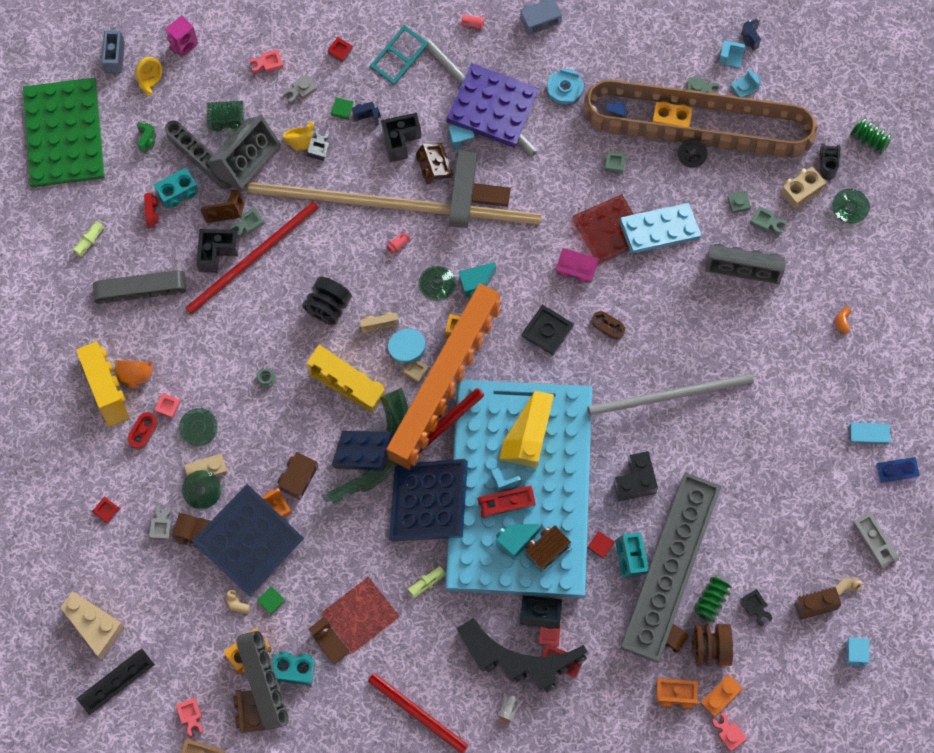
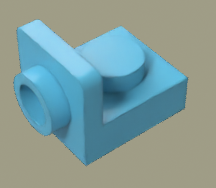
(746, 85)

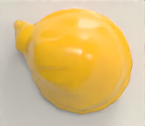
(146, 69)
(299, 137)

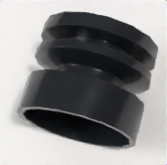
(327, 300)

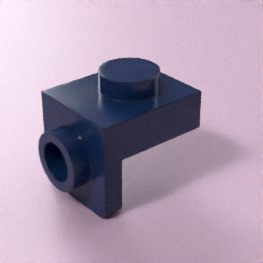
(749, 34)
(366, 110)

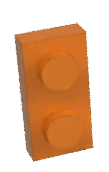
(721, 695)

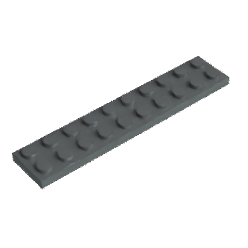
(670, 568)

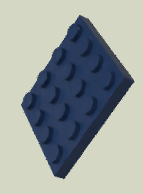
(429, 501)
(247, 539)

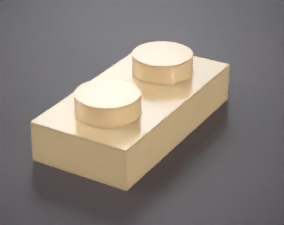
(373, 323)
(213, 464)

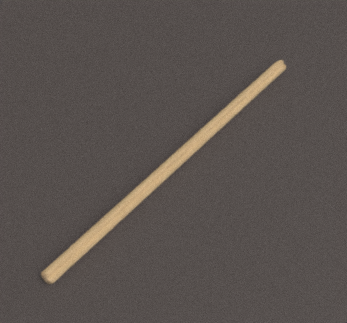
(389, 202)

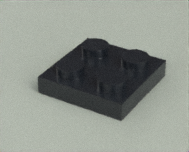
(547, 330)
(541, 612)

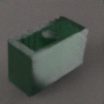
(225, 115)

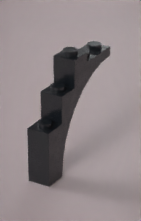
(516, 665)

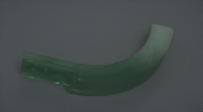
(395, 410)

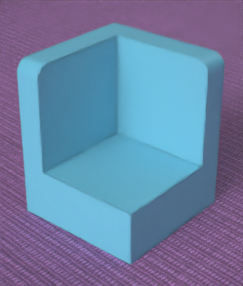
(731, 54)
(459, 135)
(505, 479)
(857, 651)

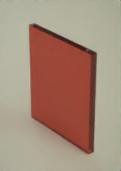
(360, 614)

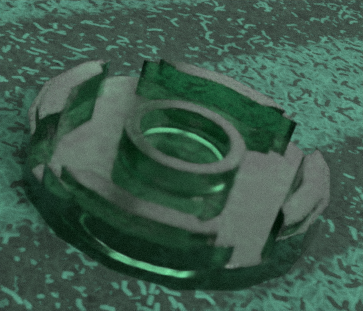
(198, 427)

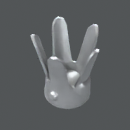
(508, 708)

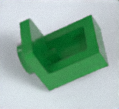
(148, 137)

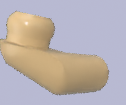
(848, 584)
(234, 603)

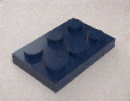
(362, 450)

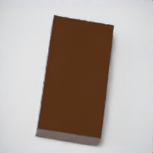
(491, 195)

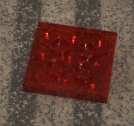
(602, 228)

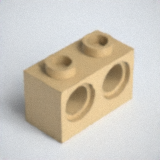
(805, 190)

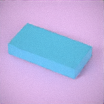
(870, 433)

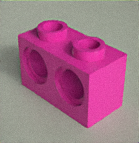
(181, 36)

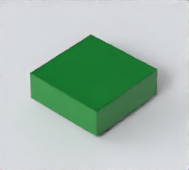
(342, 108)
(271, 600)

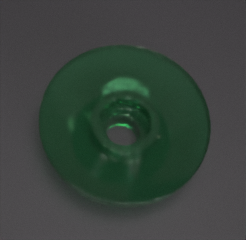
(854, 199)
(440, 290)
(209, 482)

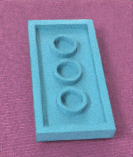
(659, 228)

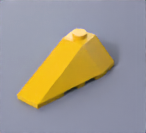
(527, 435)

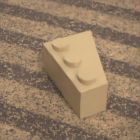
(93, 624)

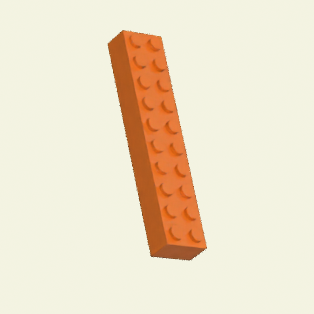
(444, 376)

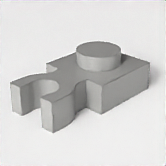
(302, 87)
(161, 527)

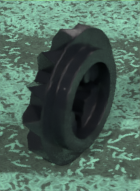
(695, 160)

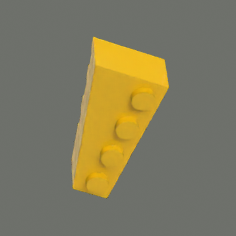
(345, 379)
(102, 383)

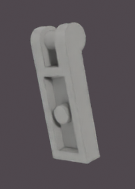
(875, 540)

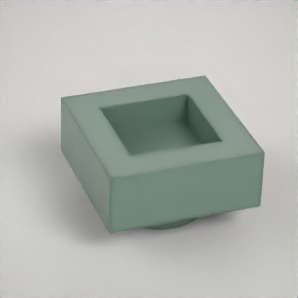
(615, 162)
(739, 202)

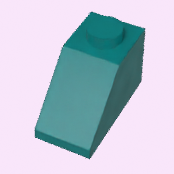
(473, 276)
(516, 538)

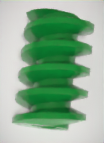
(871, 135)
(711, 598)

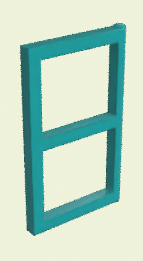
(409, 62)

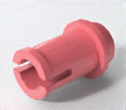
(471, 21)
(394, 245)

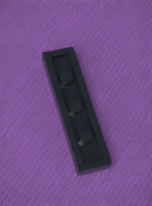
(115, 681)

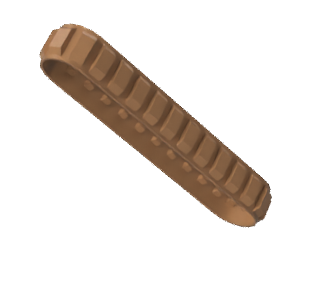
(701, 100)

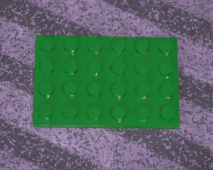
(63, 132)

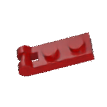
(507, 501)

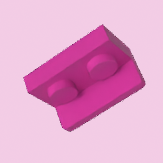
(576, 264)

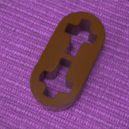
(610, 321)

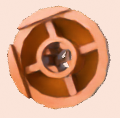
(133, 372)

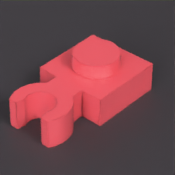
(270, 62)
(189, 714)
(730, 734)

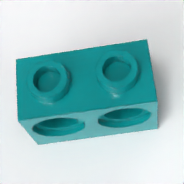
(173, 184)
(631, 555)
(292, 675)

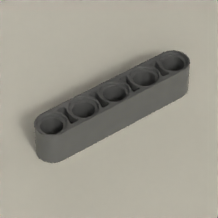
(192, 149)
(463, 189)
(139, 286)
(262, 680)

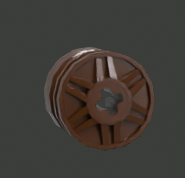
(713, 645)

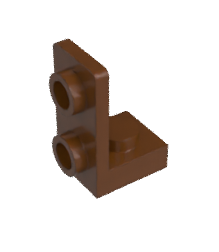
(224, 211)
(328, 640)

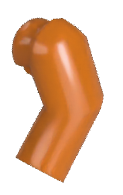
(841, 320)

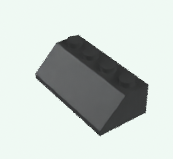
(244, 152)
(745, 264)

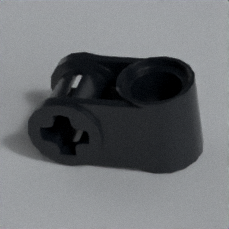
(829, 158)

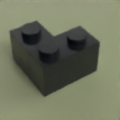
(397, 132)
(213, 244)
(640, 481)

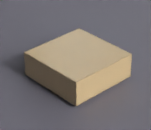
(416, 371)

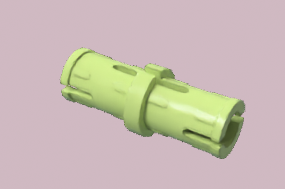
(88, 239)
(426, 582)

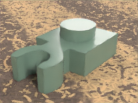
(701, 85)
(765, 219)
(249, 222)

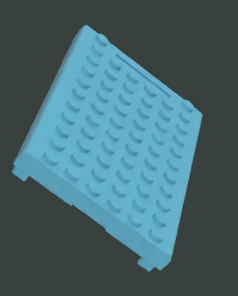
(557, 484)

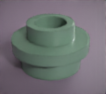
(265, 372)

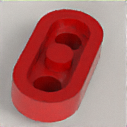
(150, 215)
(140, 430)

